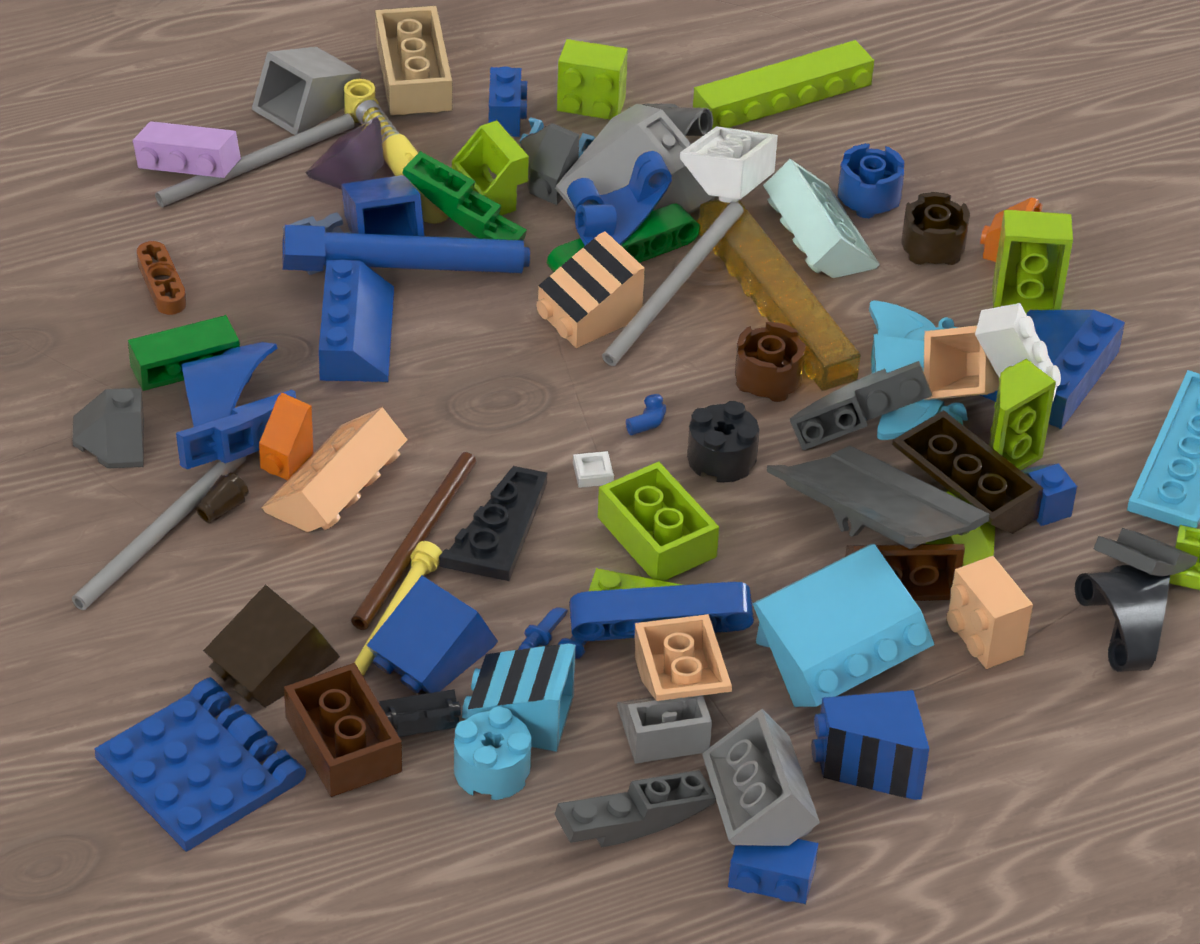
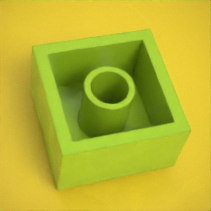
(591, 79)

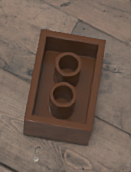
(343, 729)

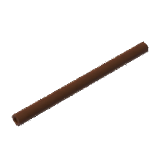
(418, 533)

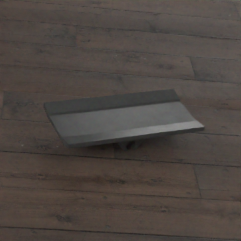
(880, 498)

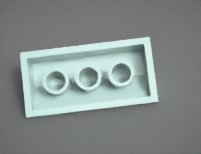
(818, 222)

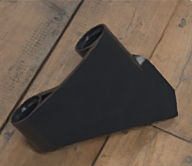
(1139, 610)

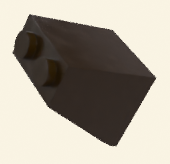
(268, 649)

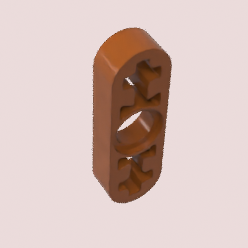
(158, 288)

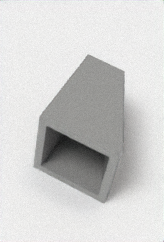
(301, 87)

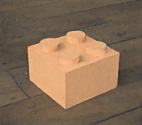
(989, 612)

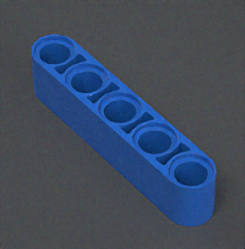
(615, 612)

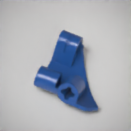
(624, 209)
(217, 381)

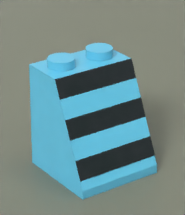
(532, 685)

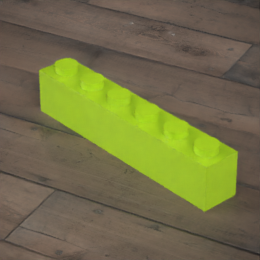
(786, 84)

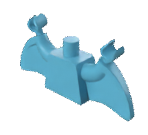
(898, 345)

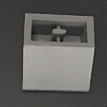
(665, 727)

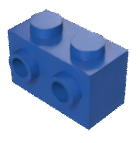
(507, 98)

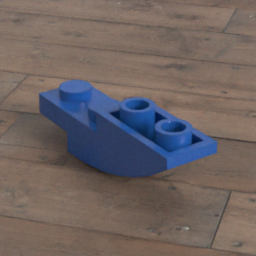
(227, 437)

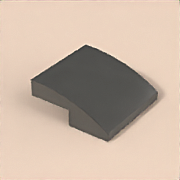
(1145, 553)

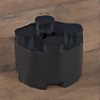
(723, 441)

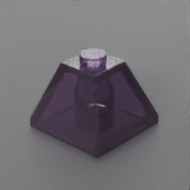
(351, 157)

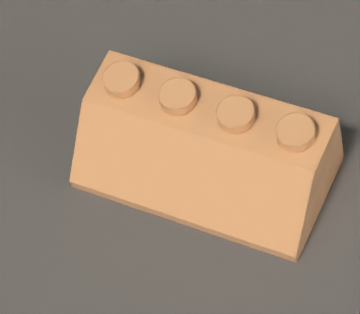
(337, 472)

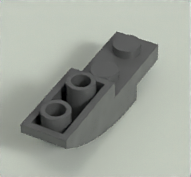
(858, 402)
(641, 811)

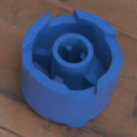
(871, 180)

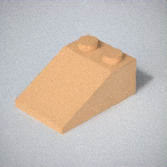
(680, 658)

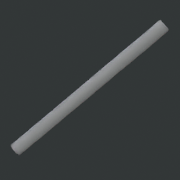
(257, 159)
(672, 284)
(151, 535)

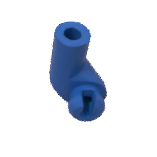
(651, 416)

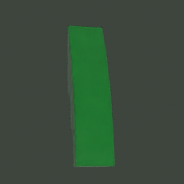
(457, 199)

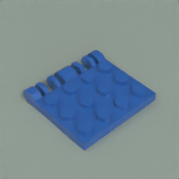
(197, 769)

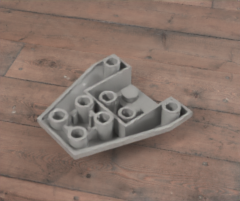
(616, 148)

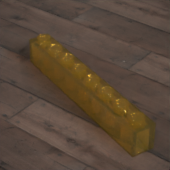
(783, 296)

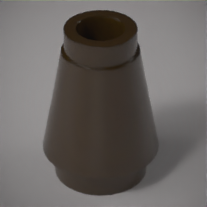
(223, 496)

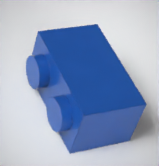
(775, 870)

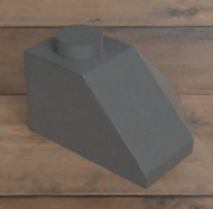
(550, 157)
(112, 428)

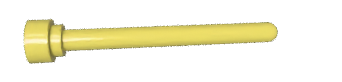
(423, 561)

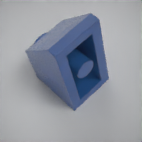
(1057, 494)

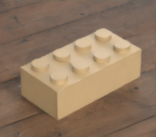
(413, 60)

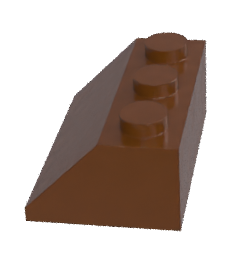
(924, 570)

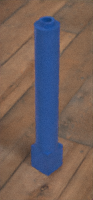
(310, 247)

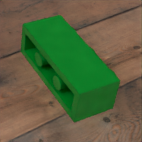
(160, 355)

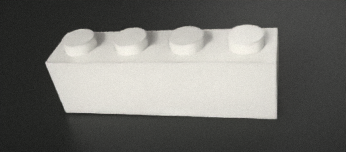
(731, 161)

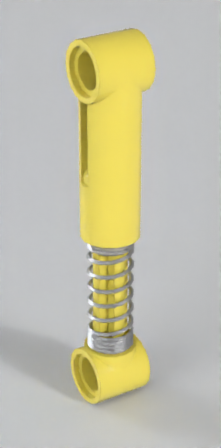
(397, 149)

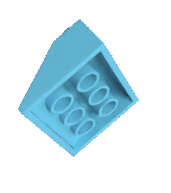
(841, 626)

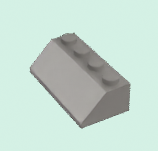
(760, 785)

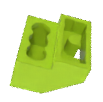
(494, 149)

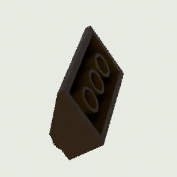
(972, 471)

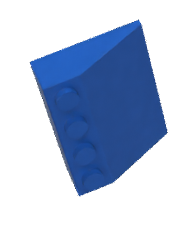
(1082, 349)

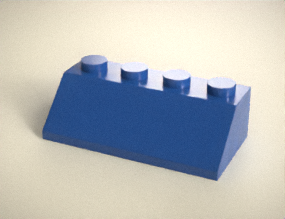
(355, 323)

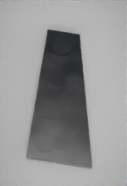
(499, 528)

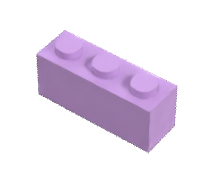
(186, 149)

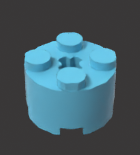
(492, 753)

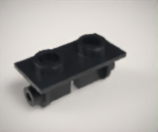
(423, 712)

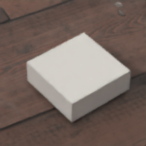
(593, 469)

